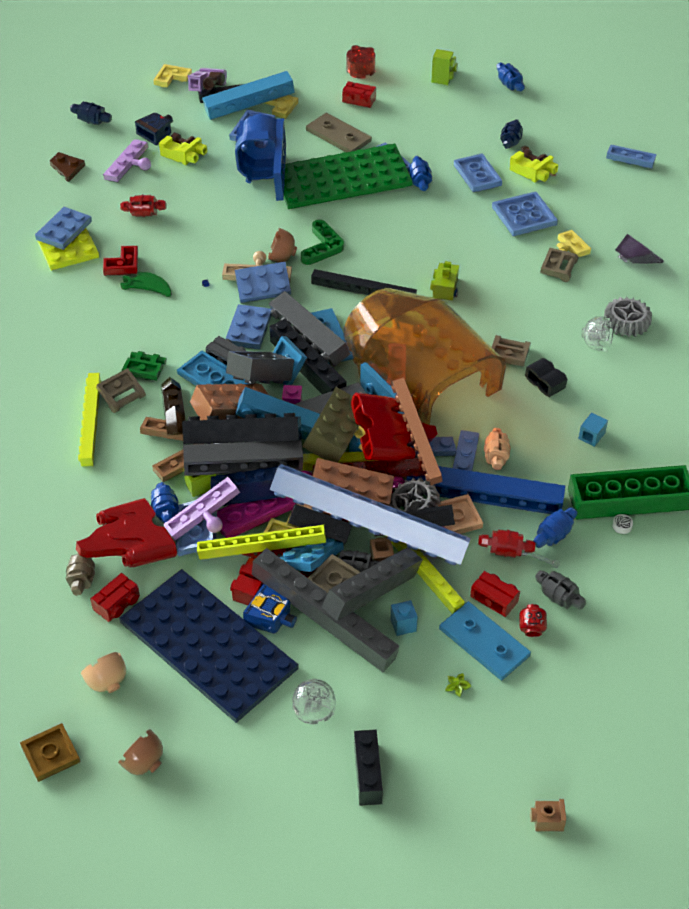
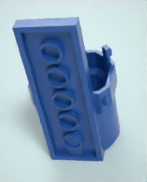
(262, 150)

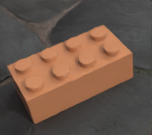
(219, 399)
(358, 480)

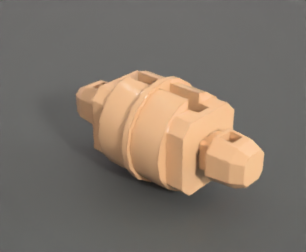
(497, 448)

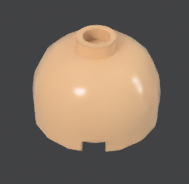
(106, 673)

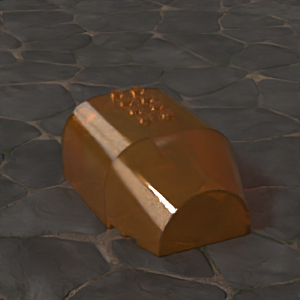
(421, 342)

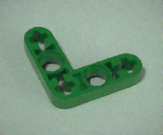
(332, 245)

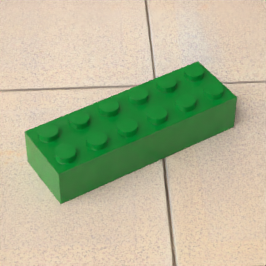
(629, 492)

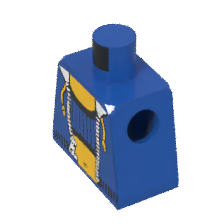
(269, 611)

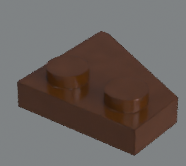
(67, 165)

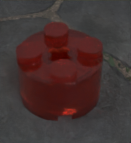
(360, 61)

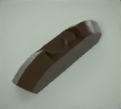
(173, 406)

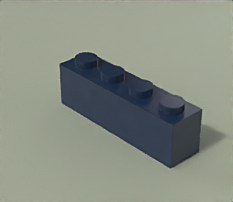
(252, 484)

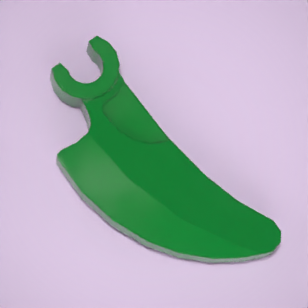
(147, 281)

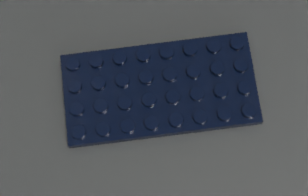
(209, 645)

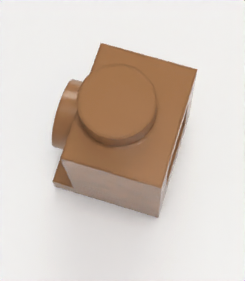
(381, 548)
(548, 815)

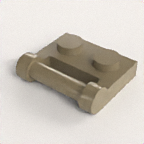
(553, 263)
(511, 351)
(116, 386)

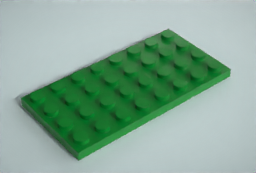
(344, 176)

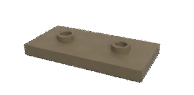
(338, 133)

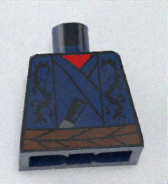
(154, 127)

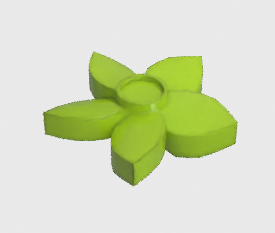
(457, 684)

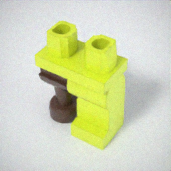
(182, 149)
(533, 166)

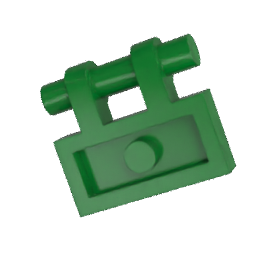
(145, 365)

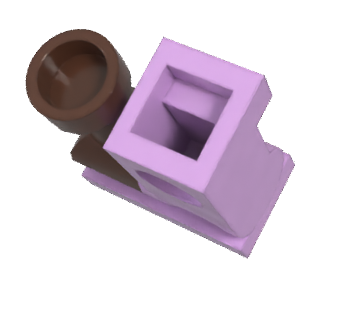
(208, 78)

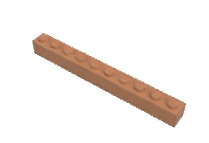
(417, 431)

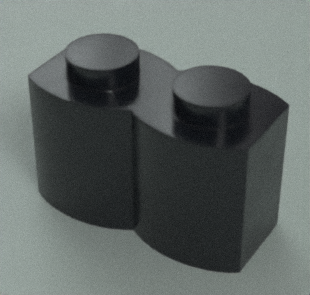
(546, 377)

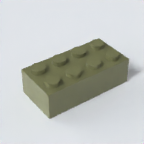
(333, 428)

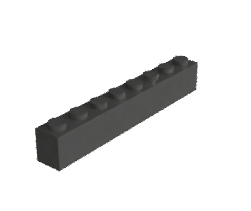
(309, 599)

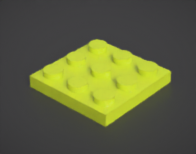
(78, 251)

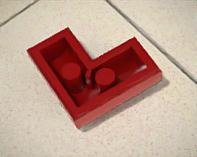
(124, 265)

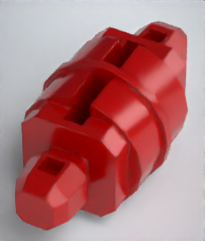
(143, 205)
(506, 543)

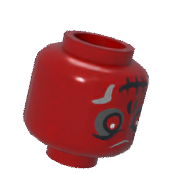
(533, 620)

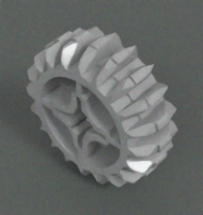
(628, 316)
(410, 495)

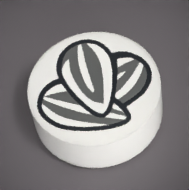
(622, 524)

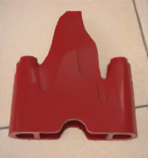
(384, 428)
(128, 534)

